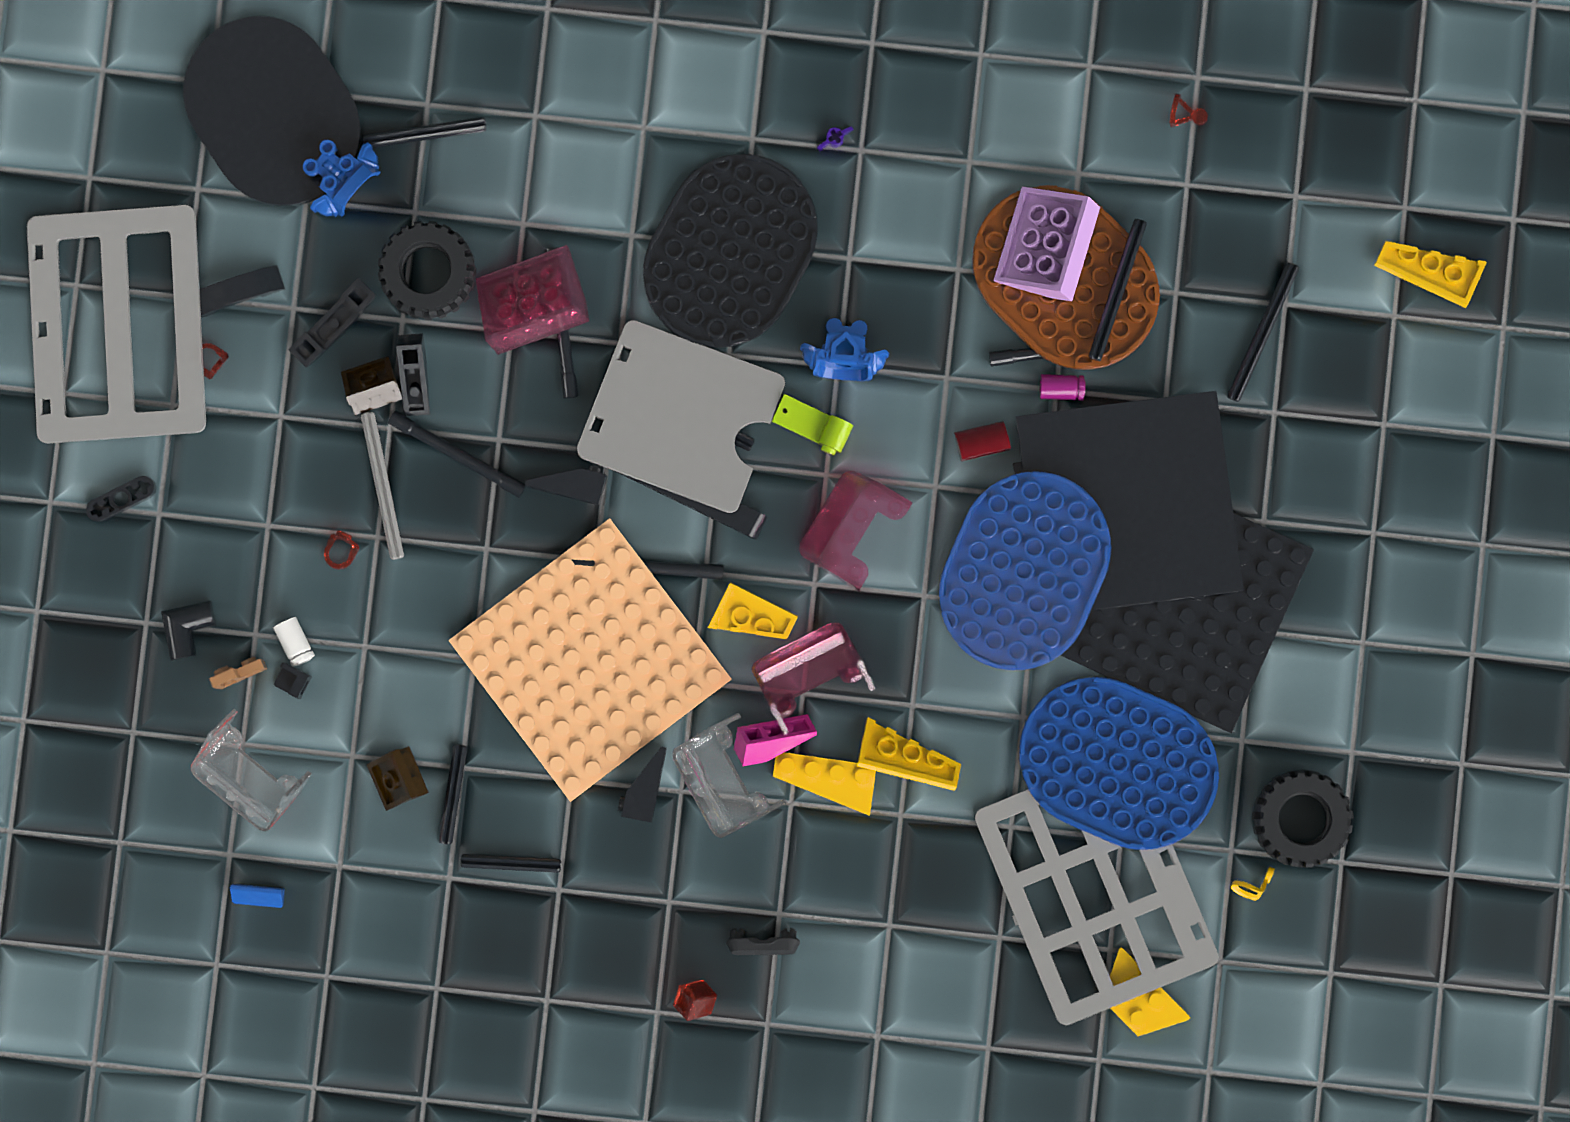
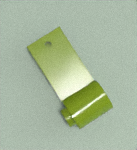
(813, 424)

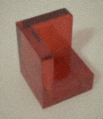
(695, 1000)

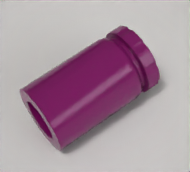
(1062, 387)

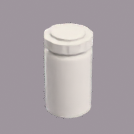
(294, 641)

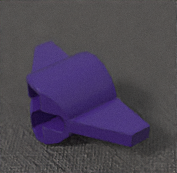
(835, 137)

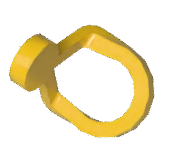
(1234, 886)

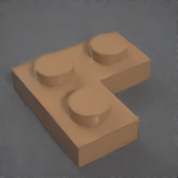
(228, 676)

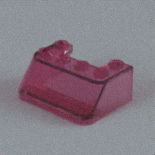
(844, 522)

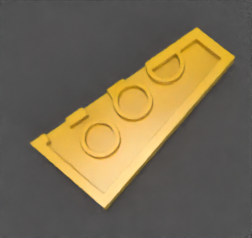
(895, 755)

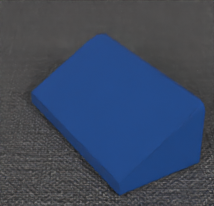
(257, 895)

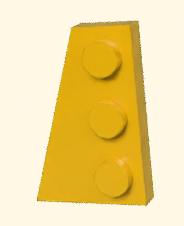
(751, 614)

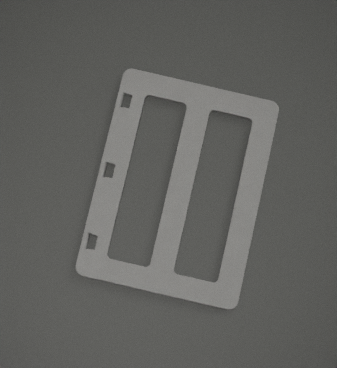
(113, 229)

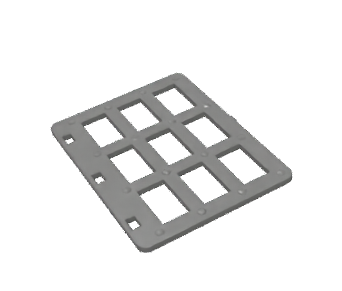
(1171, 893)

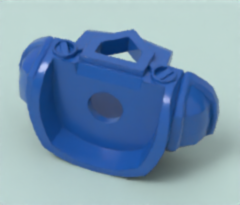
(340, 176)
(844, 354)

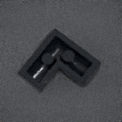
(180, 624)

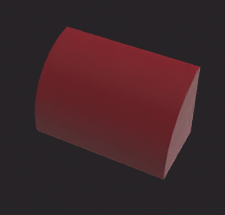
(982, 441)

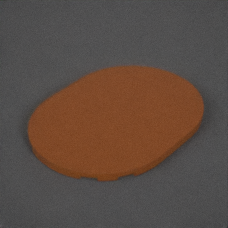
(1062, 328)

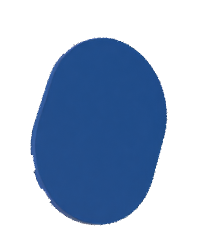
(1025, 570)
(1119, 763)

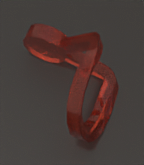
(1198, 116)
(218, 365)
(353, 552)

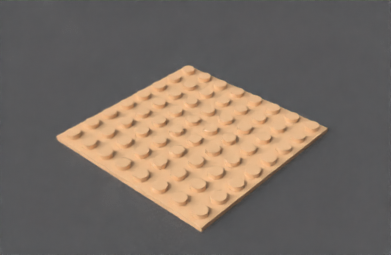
(590, 660)

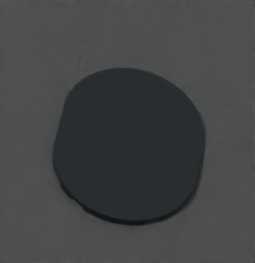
(265, 104)
(730, 250)

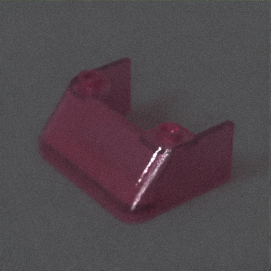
(807, 665)

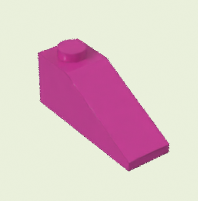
(766, 740)

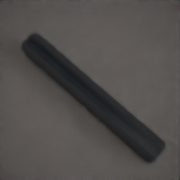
(452, 794)
(510, 863)

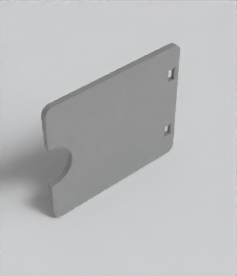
(677, 415)

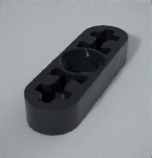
(134, 484)

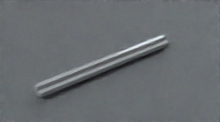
(382, 485)

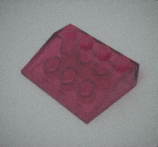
(531, 300)

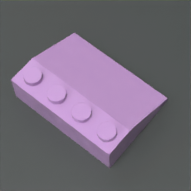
(1047, 242)

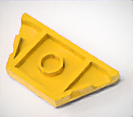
(1147, 1011)

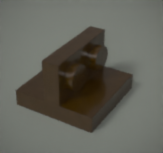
(371, 385)
(397, 778)

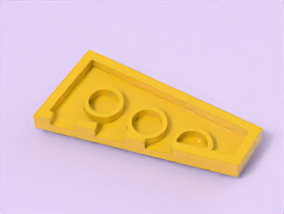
(1438, 273)
(828, 778)

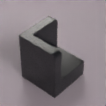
(292, 680)

